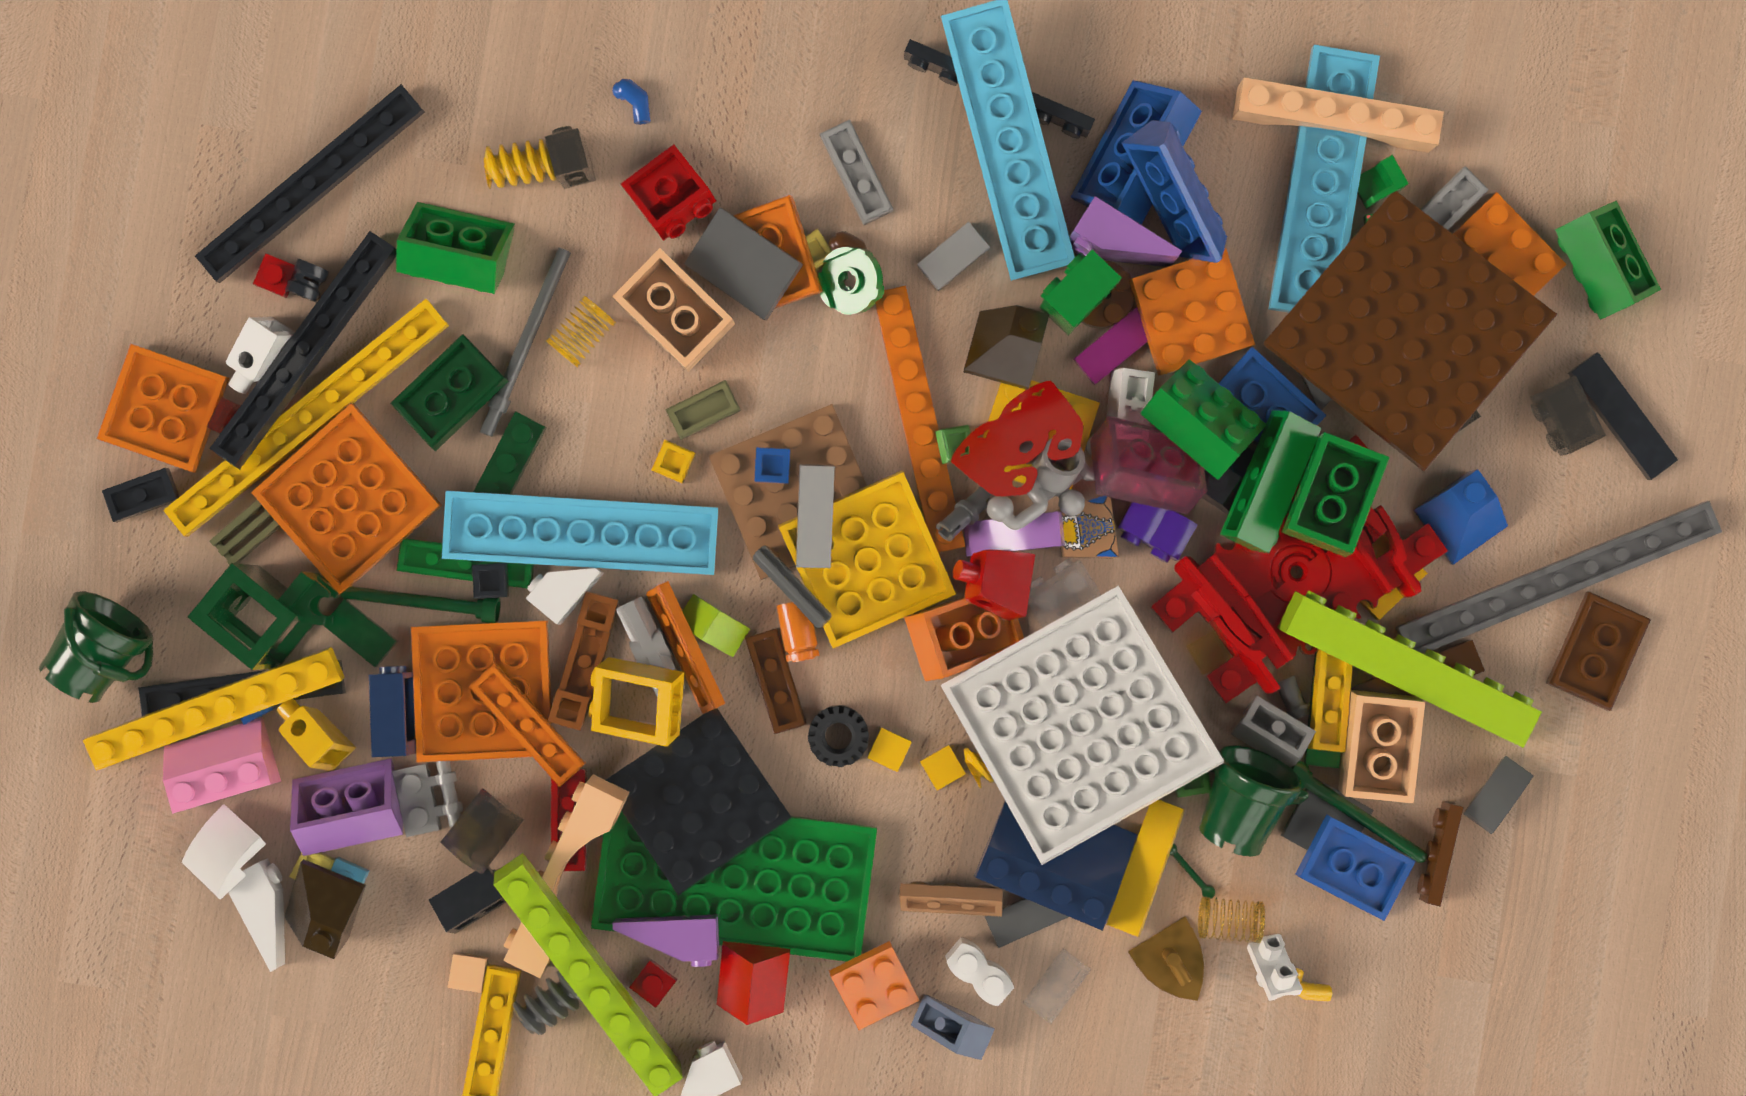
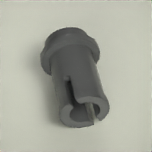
(1293, 698)

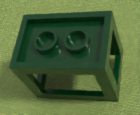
(289, 604)

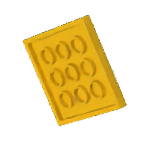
(879, 561)

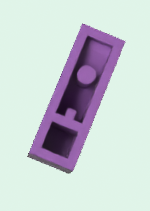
(682, 937)

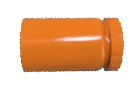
(797, 633)

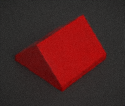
(752, 981)

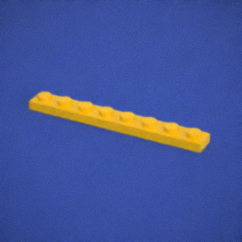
(214, 708)

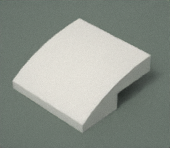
(221, 851)

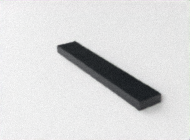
(165, 695)

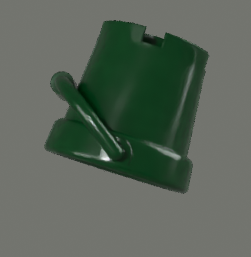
(96, 647)
(1248, 799)

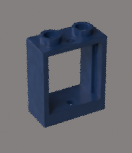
(392, 712)

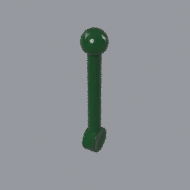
(1207, 890)

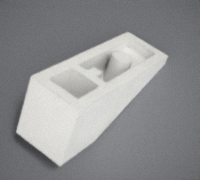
(262, 909)

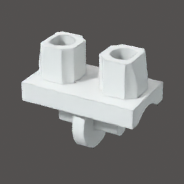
(1274, 967)

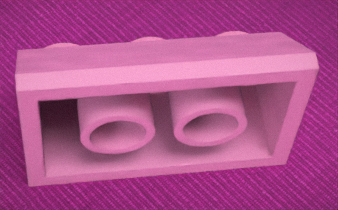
(218, 765)

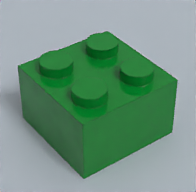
(1080, 292)

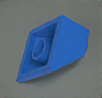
(1463, 515)

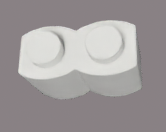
(971, 966)

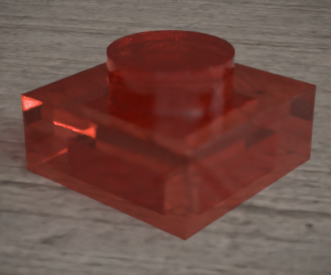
(222, 415)

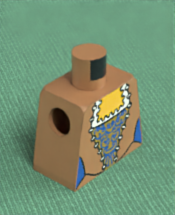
(1091, 531)

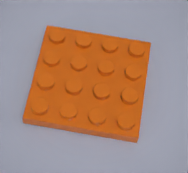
(346, 498)
(448, 714)

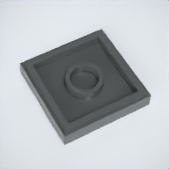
(1310, 814)

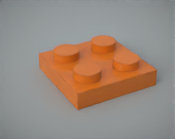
(874, 985)

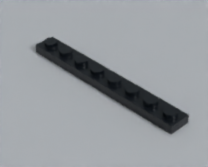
(309, 184)
(304, 350)

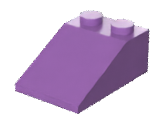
(1120, 238)

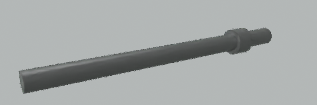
(499, 403)

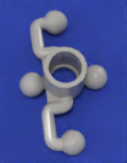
(1048, 484)

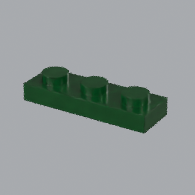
(511, 456)

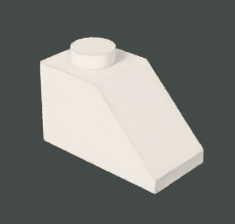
(561, 591)
(712, 1071)

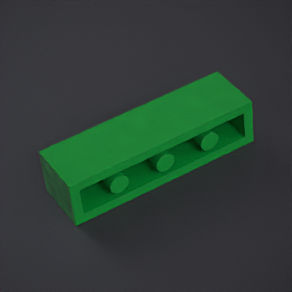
(1271, 481)

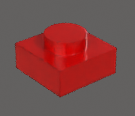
(274, 275)
(653, 983)

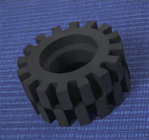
(833, 756)

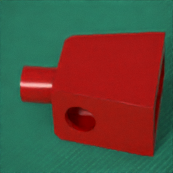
(998, 581)

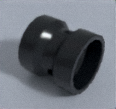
(303, 287)

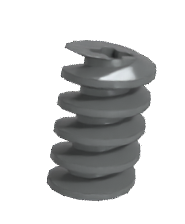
(547, 1005)

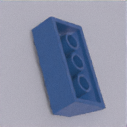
(1110, 170)
(1176, 191)

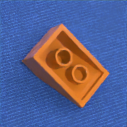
(958, 637)

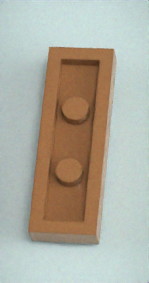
(951, 899)

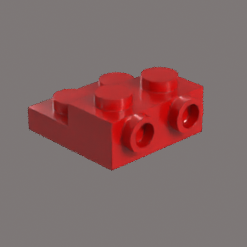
(669, 193)

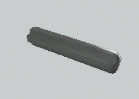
(792, 586)

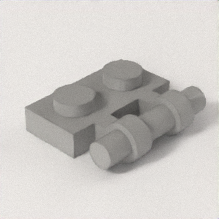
(418, 800)

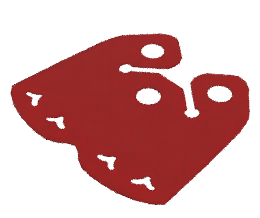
(1006, 434)

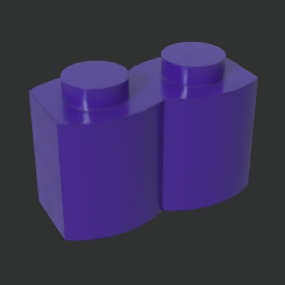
(1157, 528)

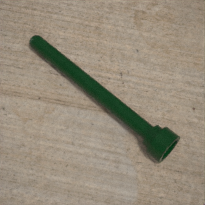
(485, 609)
(1358, 814)

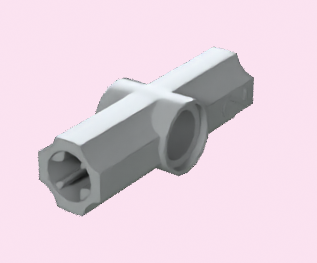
(646, 640)

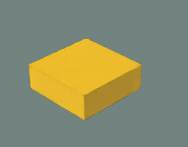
(673, 461)
(889, 749)
(942, 767)

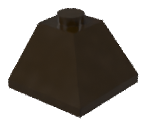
(1006, 345)
(323, 908)

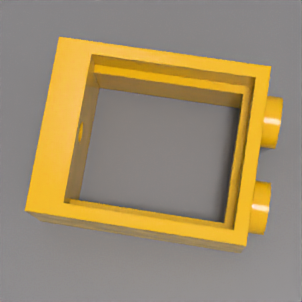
(669, 701)

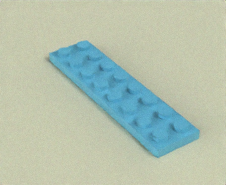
(1008, 138)
(1322, 180)
(579, 532)

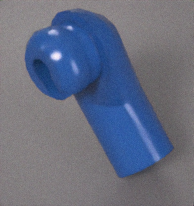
(635, 95)

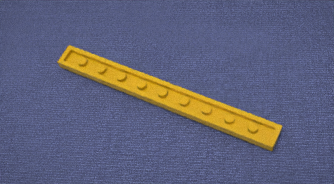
(308, 416)

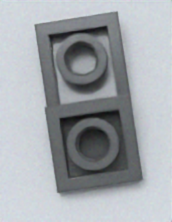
(1498, 794)

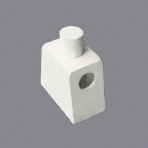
(256, 350)

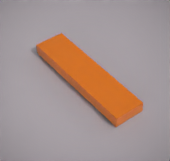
(685, 647)
(527, 724)

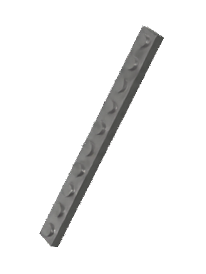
(1562, 578)

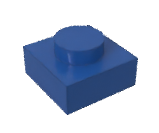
(772, 465)

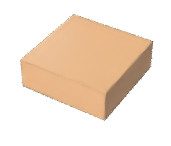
(467, 972)

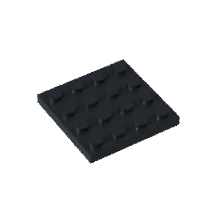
(698, 801)

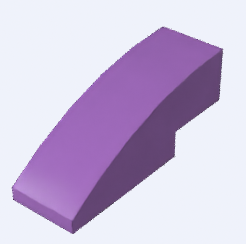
(1041, 533)

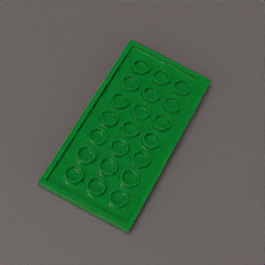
(790, 890)

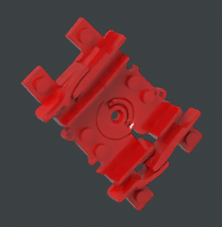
(1258, 586)

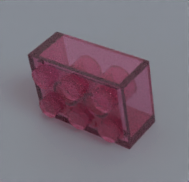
(1144, 467)

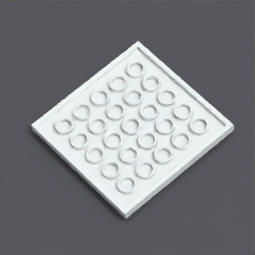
(1081, 725)

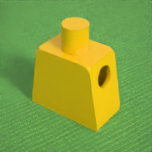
(313, 736)

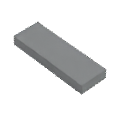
(856, 172)
(815, 516)

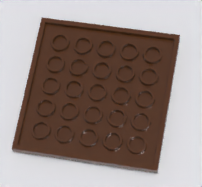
(1409, 330)

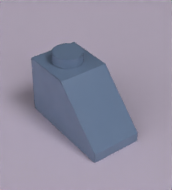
(952, 1027)

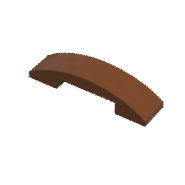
(586, 653)

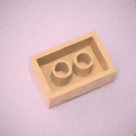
(674, 309)
(1382, 746)

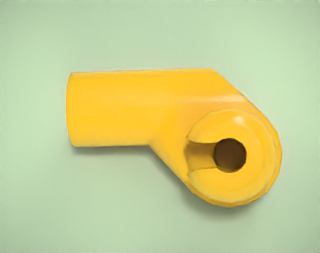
(1314, 991)

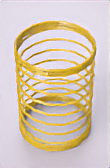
(594, 309)

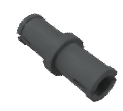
(965, 514)

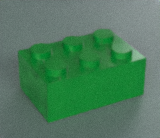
(1203, 418)
(1335, 494)

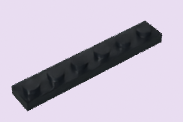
(1072, 122)

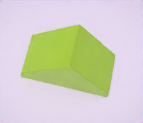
(714, 626)

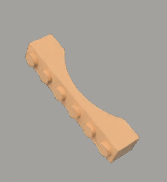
(1299, 106)
(592, 816)

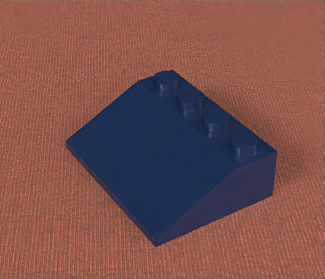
(1076, 883)

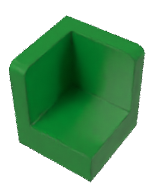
(1381, 181)

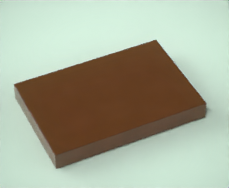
(1598, 651)

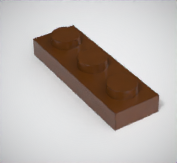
(1440, 853)

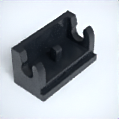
(467, 901)

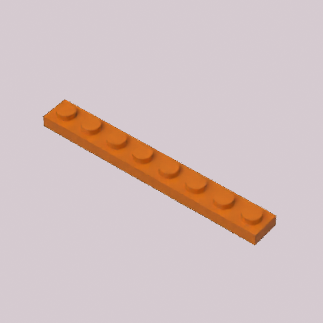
(917, 412)

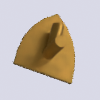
(1172, 960)

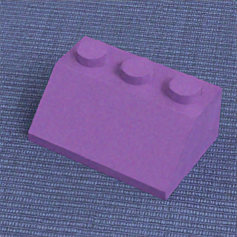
(345, 807)

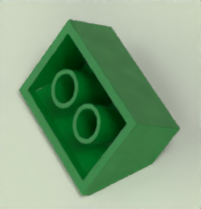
(454, 247)
(1607, 260)

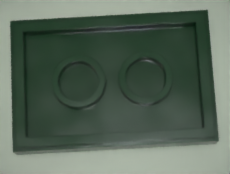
(449, 392)

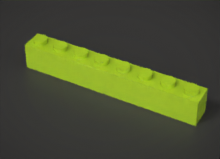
(1409, 669)
(588, 974)

